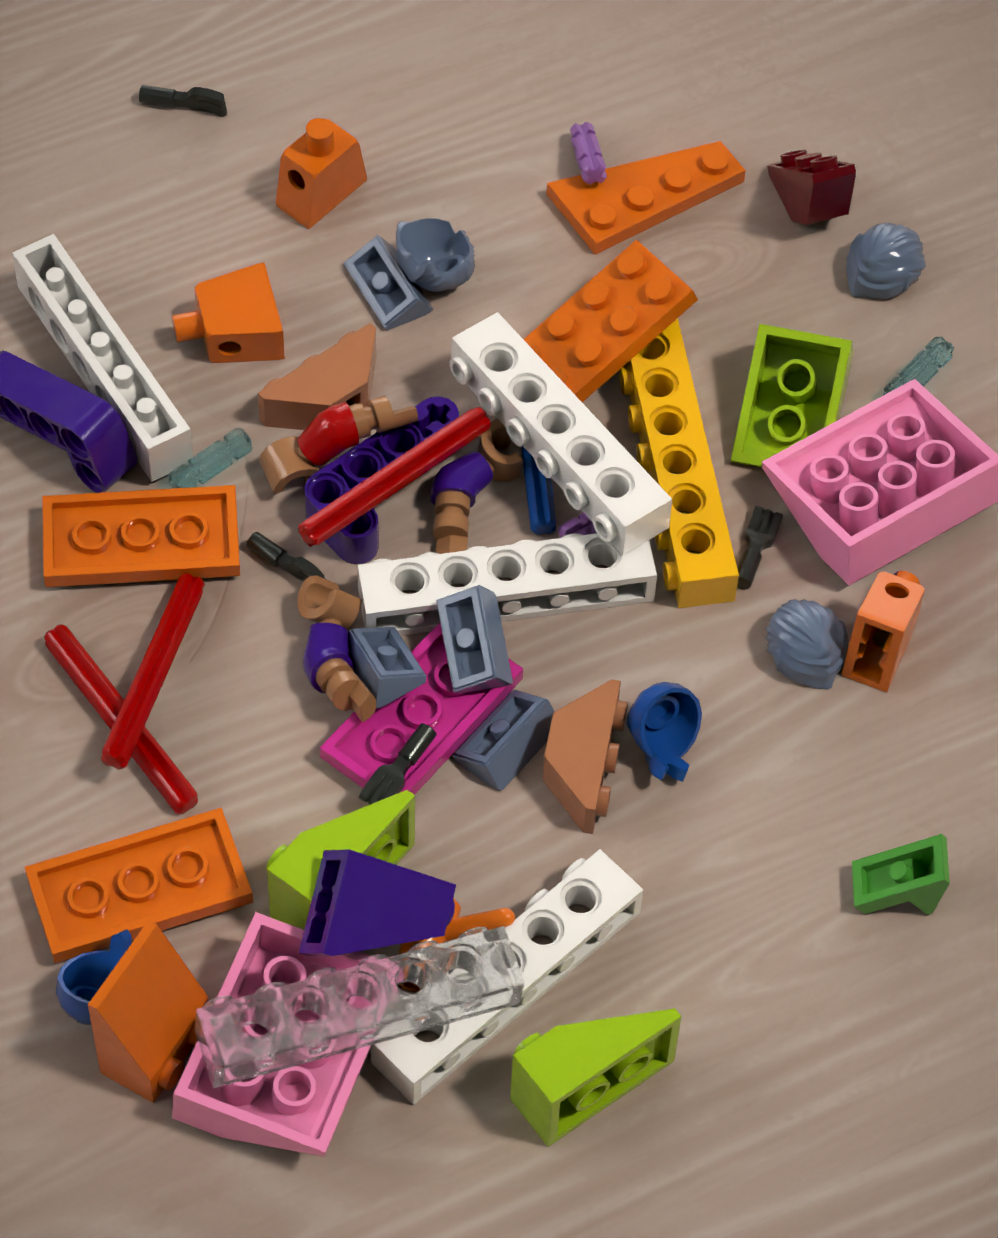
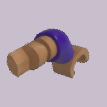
(463, 479)
(327, 646)

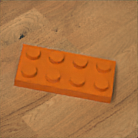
(610, 319)
(140, 535)
(151, 875)

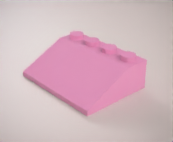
(884, 480)
(287, 1107)

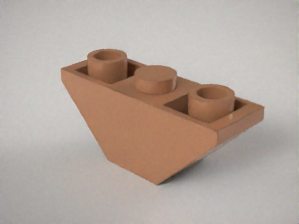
(321, 382)
(582, 752)

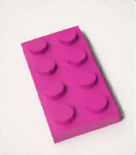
(363, 747)

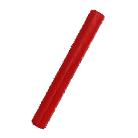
(394, 477)
(152, 672)
(107, 703)

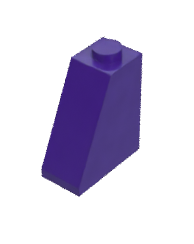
(372, 905)

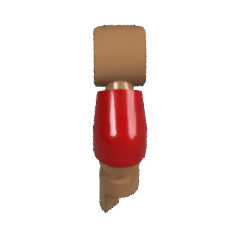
(328, 436)

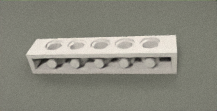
(102, 355)
(560, 434)
(529, 595)
(613, 902)

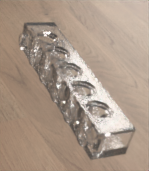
(236, 1056)

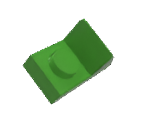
(903, 874)

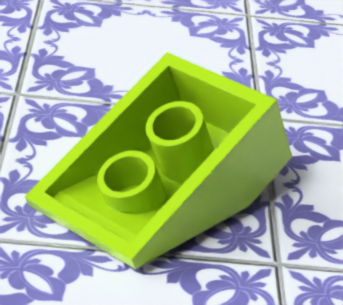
(790, 391)
(377, 830)
(588, 1066)

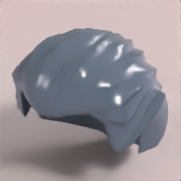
(434, 254)
(884, 261)
(807, 643)

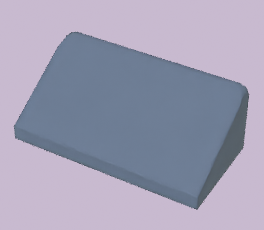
(386, 285)
(474, 640)
(384, 663)
(507, 739)

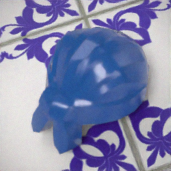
(665, 727)
(85, 974)

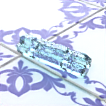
(924, 364)
(211, 460)

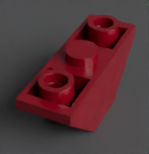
(813, 185)

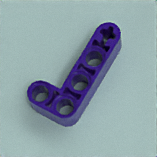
(68, 419)
(366, 460)

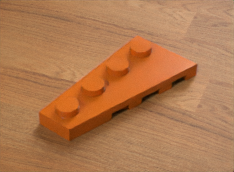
(644, 193)

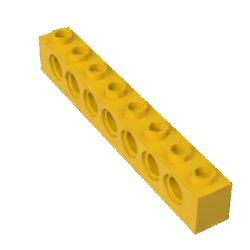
(665, 372)

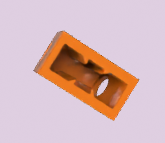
(319, 172)
(234, 318)
(889, 606)

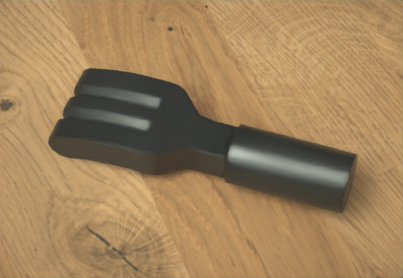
(195, 99)
(759, 535)
(277, 556)
(390, 778)

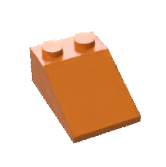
(146, 1015)

